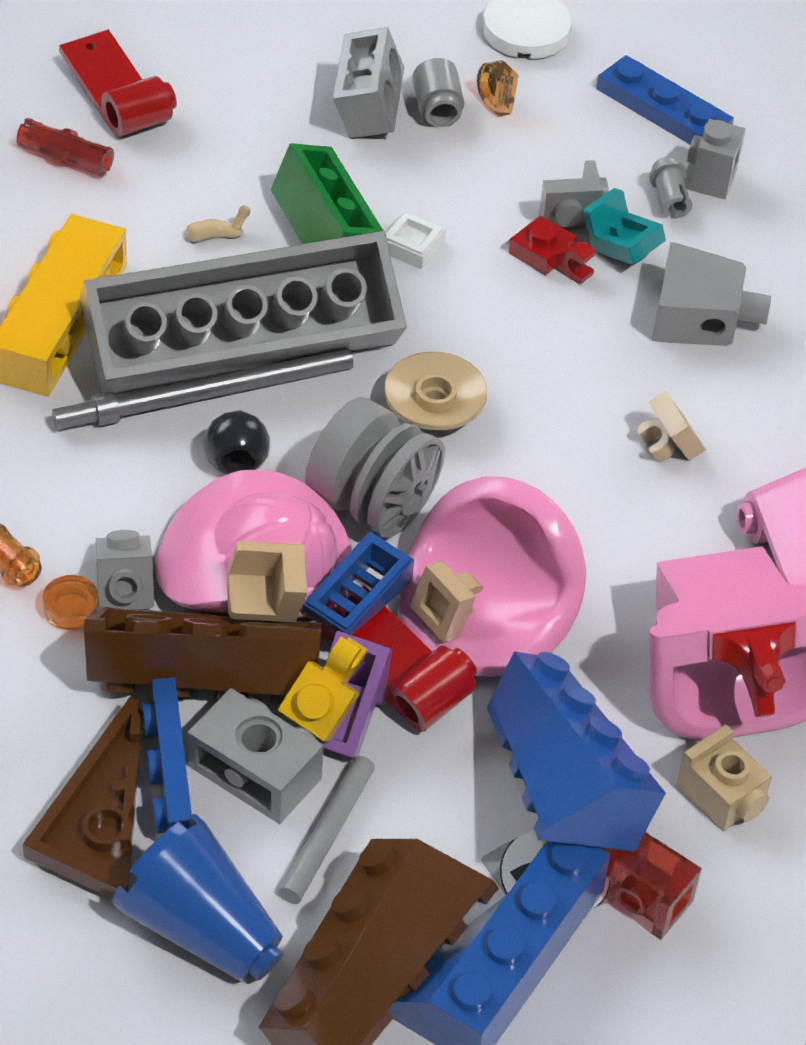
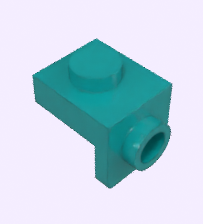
(618, 232)

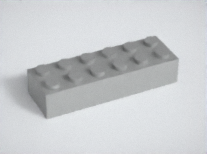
(241, 312)

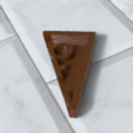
(93, 817)

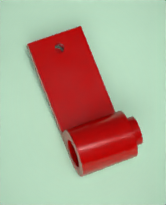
(116, 86)
(420, 681)

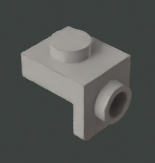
(567, 198)
(125, 570)

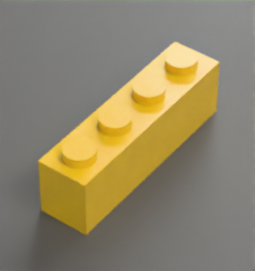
(47, 317)

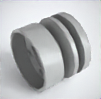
(375, 466)

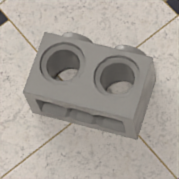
(368, 82)

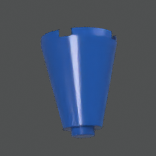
(201, 902)

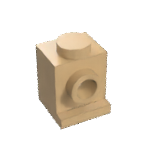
(724, 779)

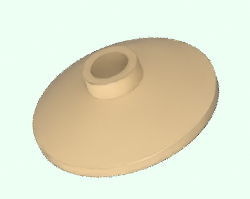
(435, 390)

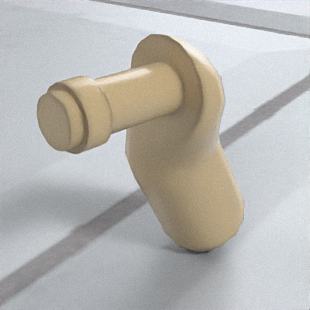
(216, 228)

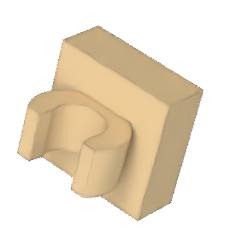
(672, 428)
(445, 599)

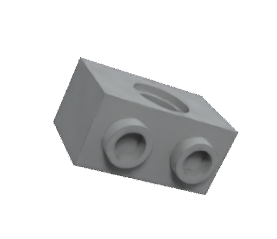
(225, 748)

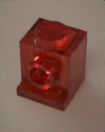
(653, 882)

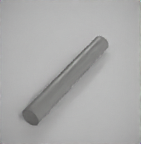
(326, 830)

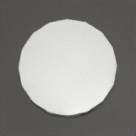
(527, 27)

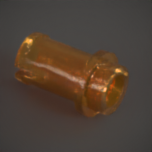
(17, 563)

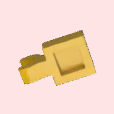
(321, 694)

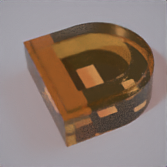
(497, 86)

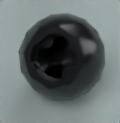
(236, 442)

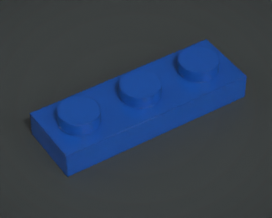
(658, 99)
(167, 762)

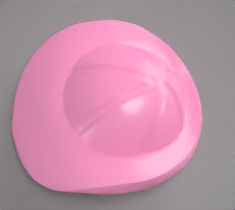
(245, 508)
(520, 554)

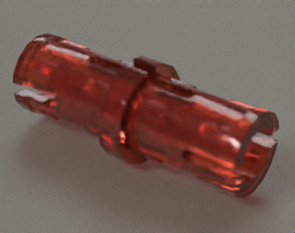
(65, 147)

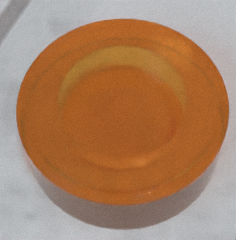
(69, 601)

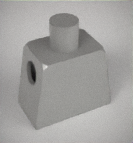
(704, 299)

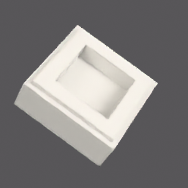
(414, 239)

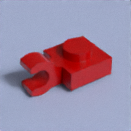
(550, 247)

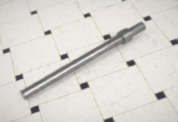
(108, 408)

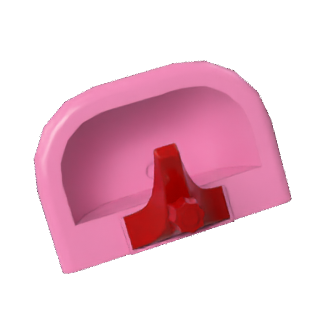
(727, 645)

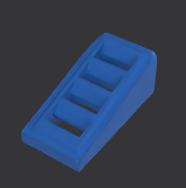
(371, 553)

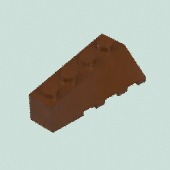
(197, 650)
(374, 944)

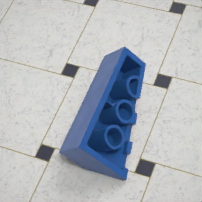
(571, 757)
(506, 950)

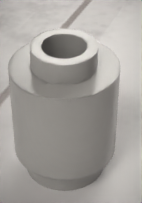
(438, 92)

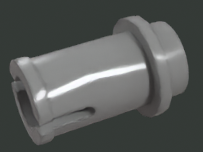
(669, 178)

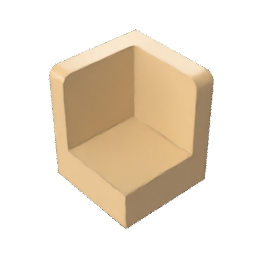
(266, 581)

